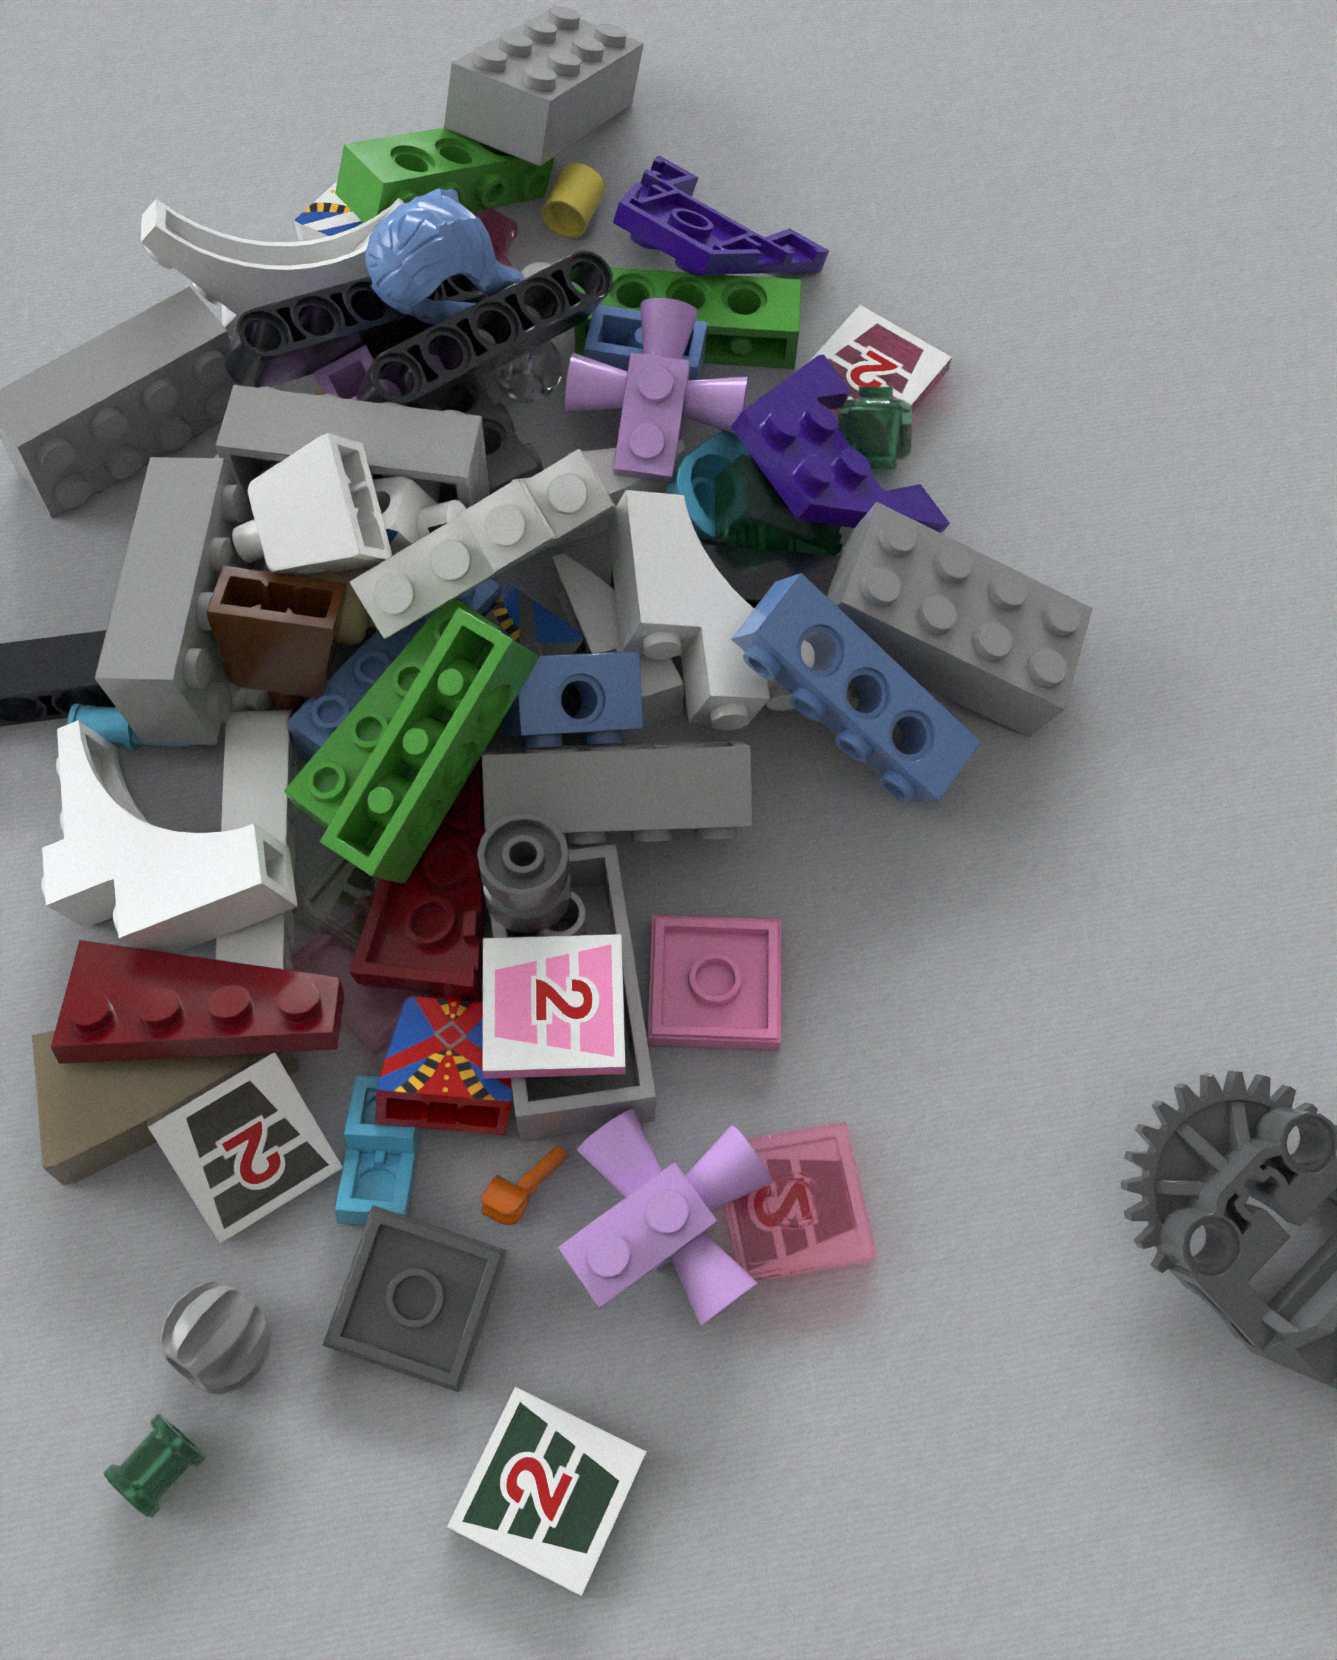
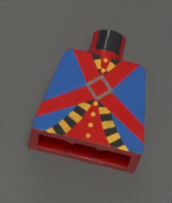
(437, 1070)

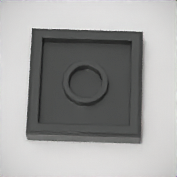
(415, 1298)

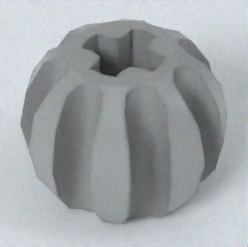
(215, 1338)

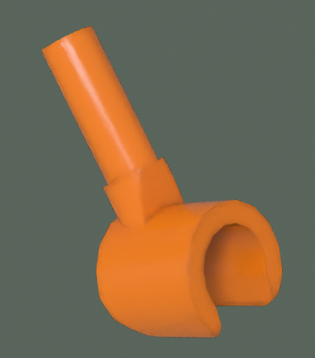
(508, 1201)

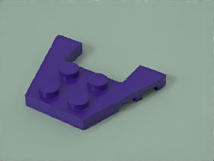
(702, 240)
(811, 461)

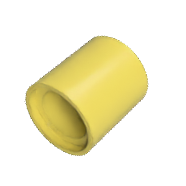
(573, 200)

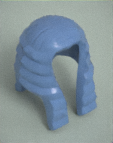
(424, 246)

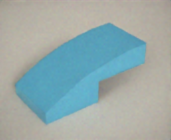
(377, 1160)

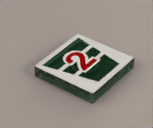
(547, 1491)

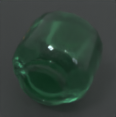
(877, 426)

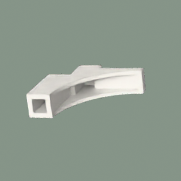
(253, 272)
(483, 543)
(682, 606)
(153, 881)

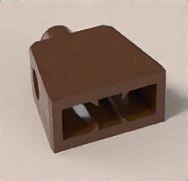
(277, 631)

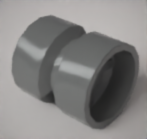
(525, 872)

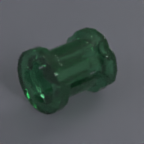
(154, 1466)

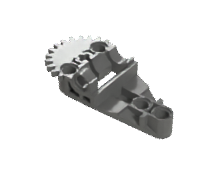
(1202, 1174)

